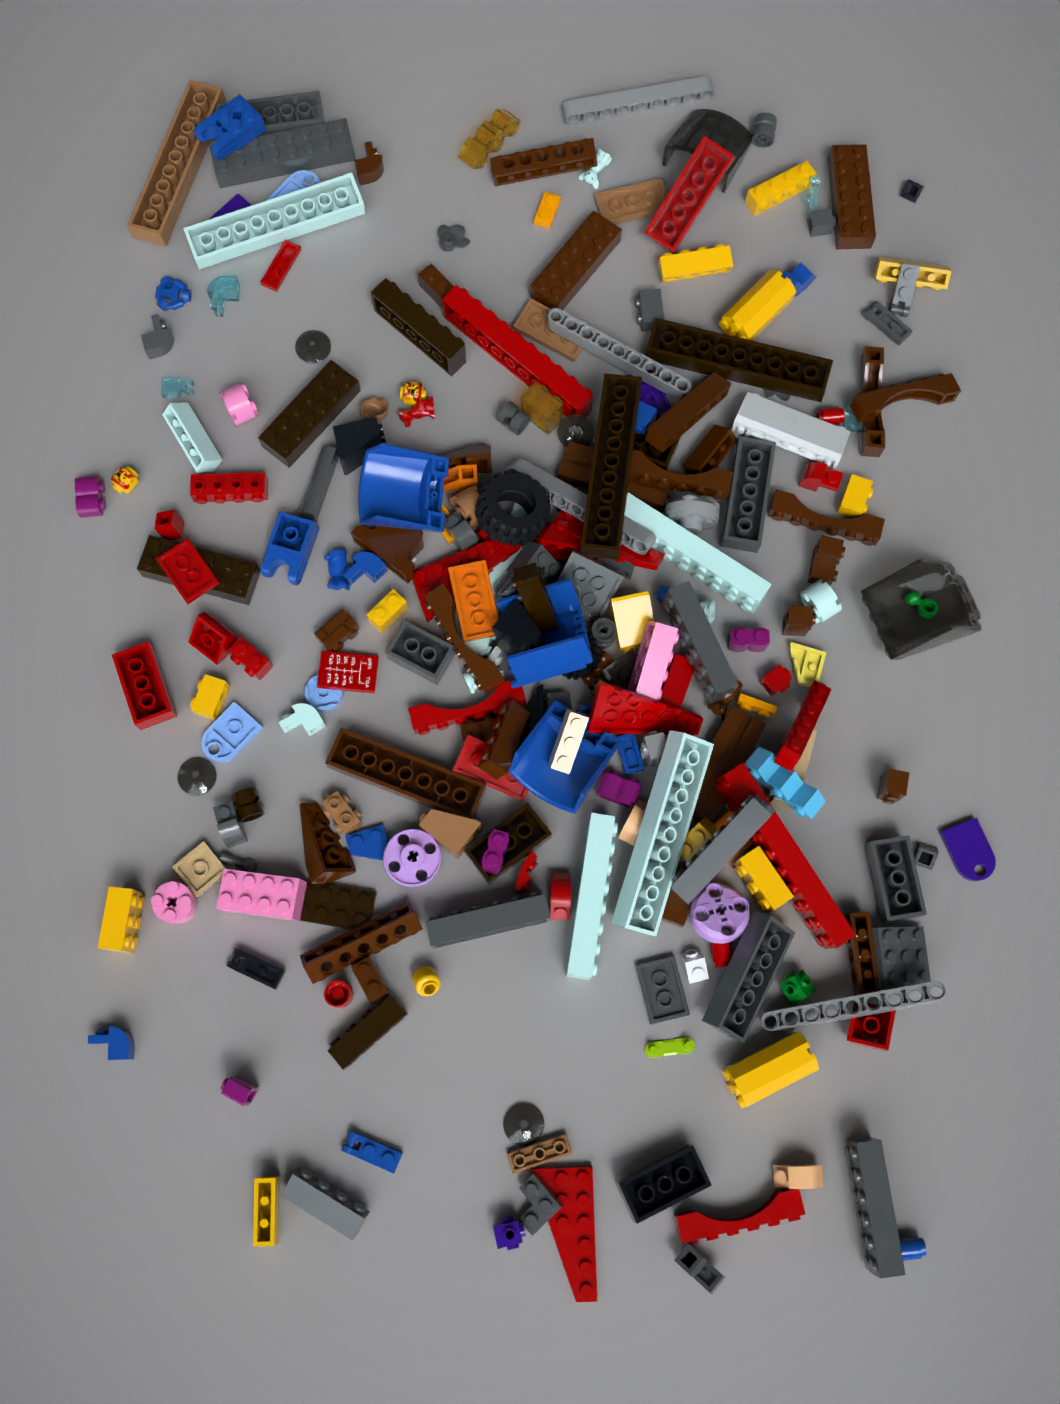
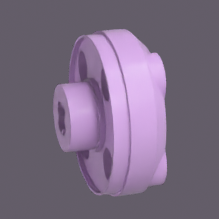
(424, 862)
(719, 913)

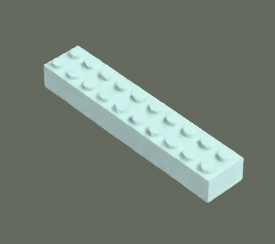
(275, 220)
(700, 558)
(662, 833)

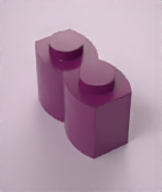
(89, 497)
(745, 639)
(619, 790)
(497, 847)
(239, 1090)

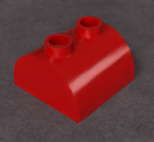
(211, 638)
(872, 1030)

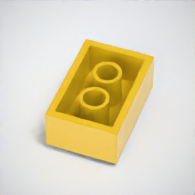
(762, 880)
(121, 920)

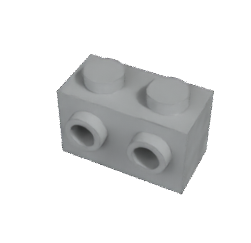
(653, 748)

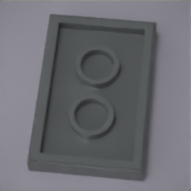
(662, 989)

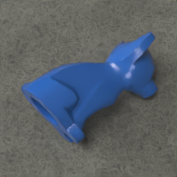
(337, 563)

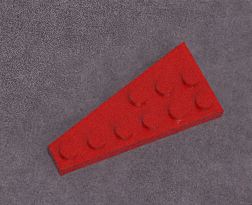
(567, 532)
(437, 573)
(632, 713)
(574, 1226)

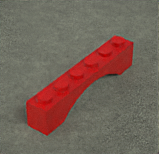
(427, 717)
(803, 726)
(781, 1206)

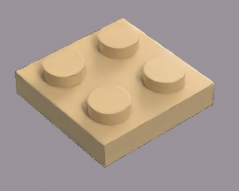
(200, 869)

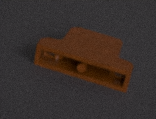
(393, 546)

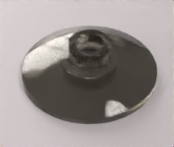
(316, 352)
(566, 432)
(205, 779)
(512, 1121)

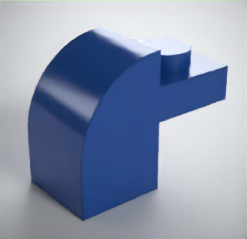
(800, 277)
(367, 564)
(119, 1042)

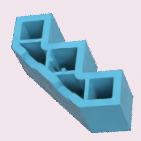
(784, 784)

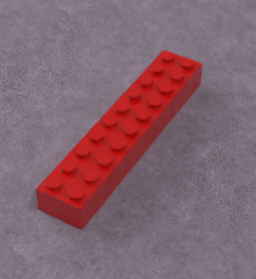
(514, 351)
(774, 839)

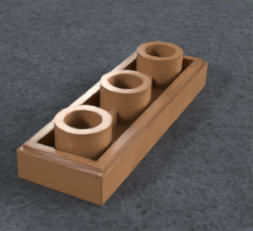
(526, 1158)

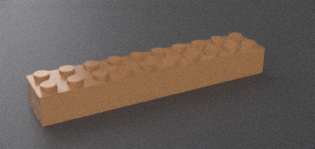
(174, 166)

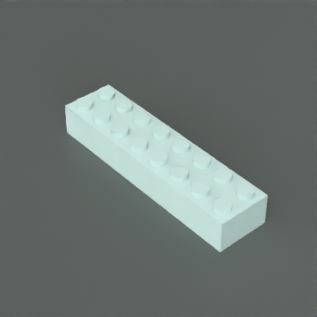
(590, 896)

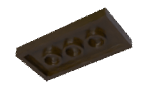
(337, 906)

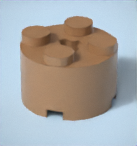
(465, 504)

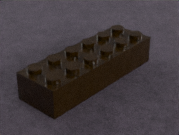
(419, 326)
(309, 413)
(235, 575)

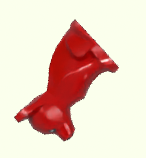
(421, 409)

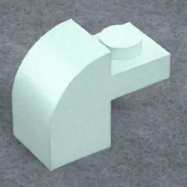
(304, 715)

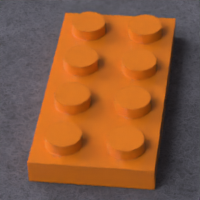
(474, 600)

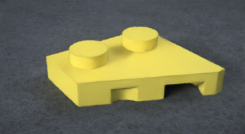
(806, 663)

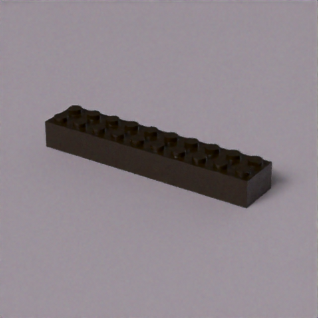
(739, 359)
(611, 466)

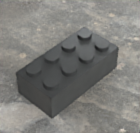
(895, 879)

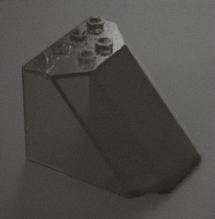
(901, 625)

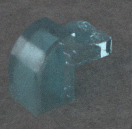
(221, 290)

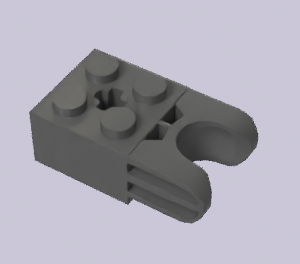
(530, 554)

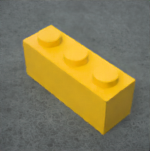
(266, 1211)

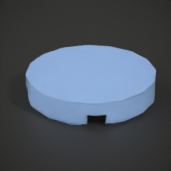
(321, 698)

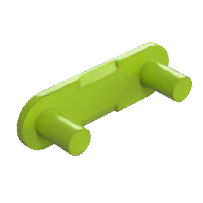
(669, 1047)

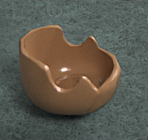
(374, 408)

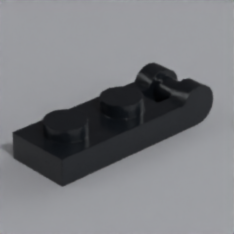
(256, 969)

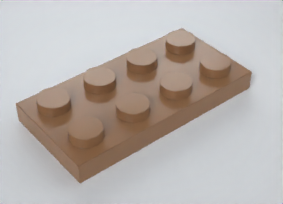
(631, 201)
(533, 324)

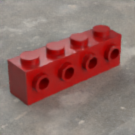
(229, 487)

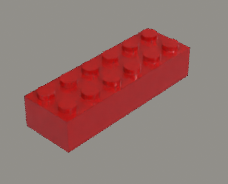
(689, 195)

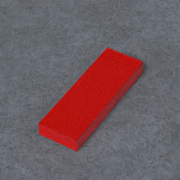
(280, 265)

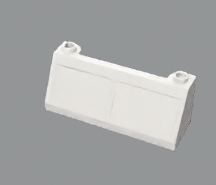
(790, 430)

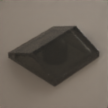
(620, 670)

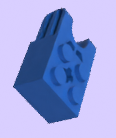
(232, 126)
(289, 551)

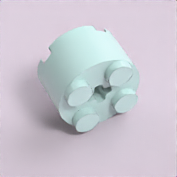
(822, 600)

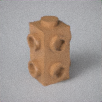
(337, 808)

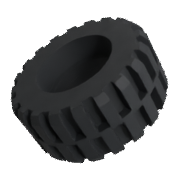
(517, 489)

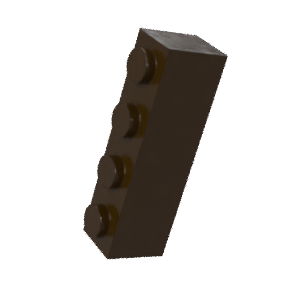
(535, 597)
(367, 1032)

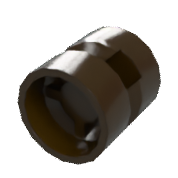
(247, 803)

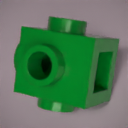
(796, 986)

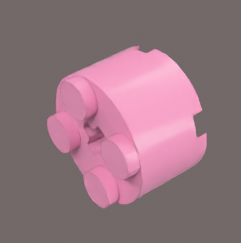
(238, 405)
(163, 901)

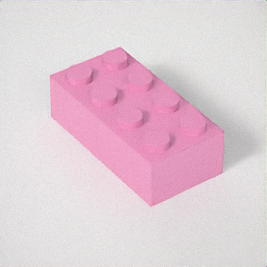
(653, 659)
(261, 895)

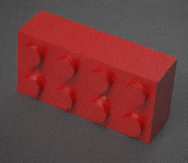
(144, 685)

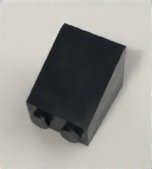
(355, 439)
(516, 630)

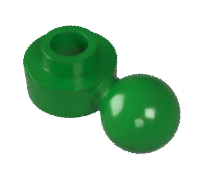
(914, 598)

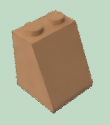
(450, 830)

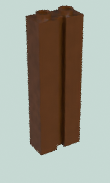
(577, 469)
(731, 748)

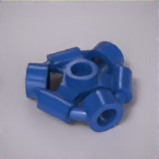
(172, 294)

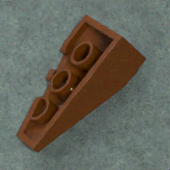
(476, 454)
(324, 854)

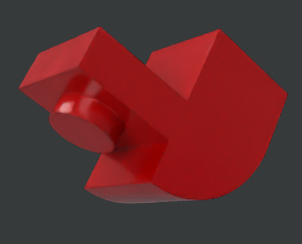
(818, 474)
(560, 896)

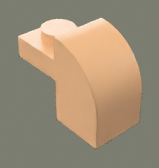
(632, 826)
(798, 1176)

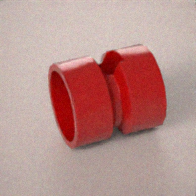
(338, 994)

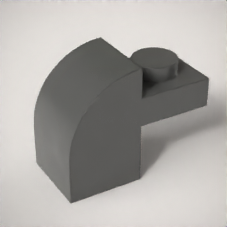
(158, 342)
(460, 531)
(229, 825)
(699, 1268)

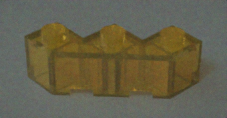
(489, 138)

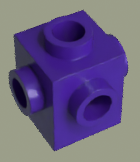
(504, 1240)

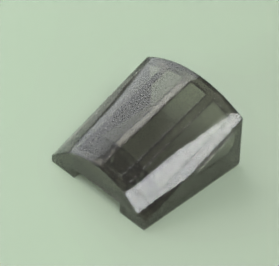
(717, 127)

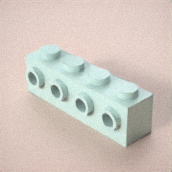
(192, 437)

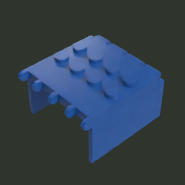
(564, 648)

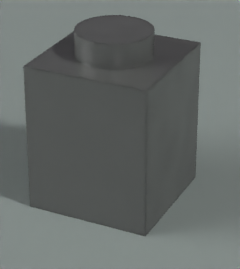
(821, 222)

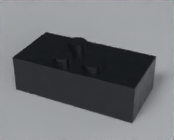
(663, 1183)

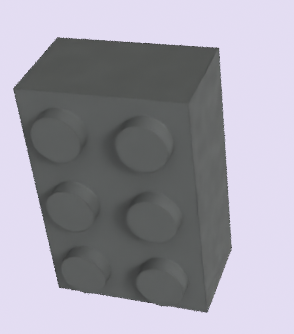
(420, 652)

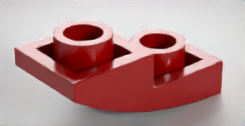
(524, 878)

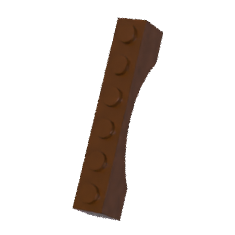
(871, 378)
(937, 390)
(712, 483)
(788, 508)
(484, 670)

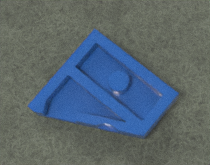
(368, 843)

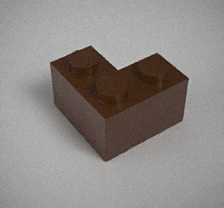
(824, 559)

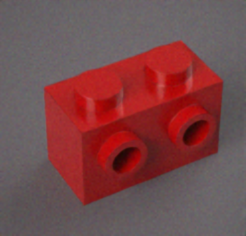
(250, 658)

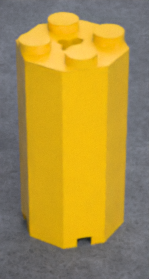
(758, 306)
(770, 1069)

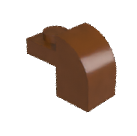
(369, 168)

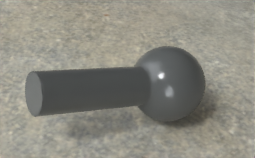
(247, 865)

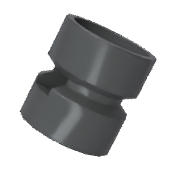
(764, 130)
(512, 417)
(604, 632)

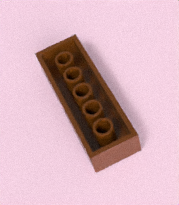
(851, 196)
(575, 262)

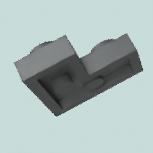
(543, 1203)

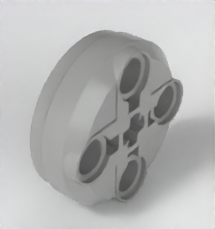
(693, 513)

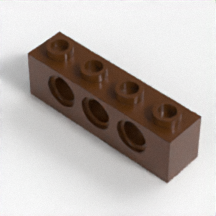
(862, 954)

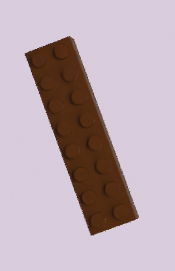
(405, 775)

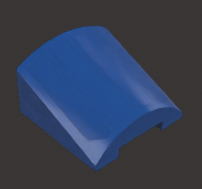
(402, 488)
(553, 786)

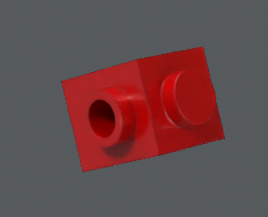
(169, 525)
(776, 680)

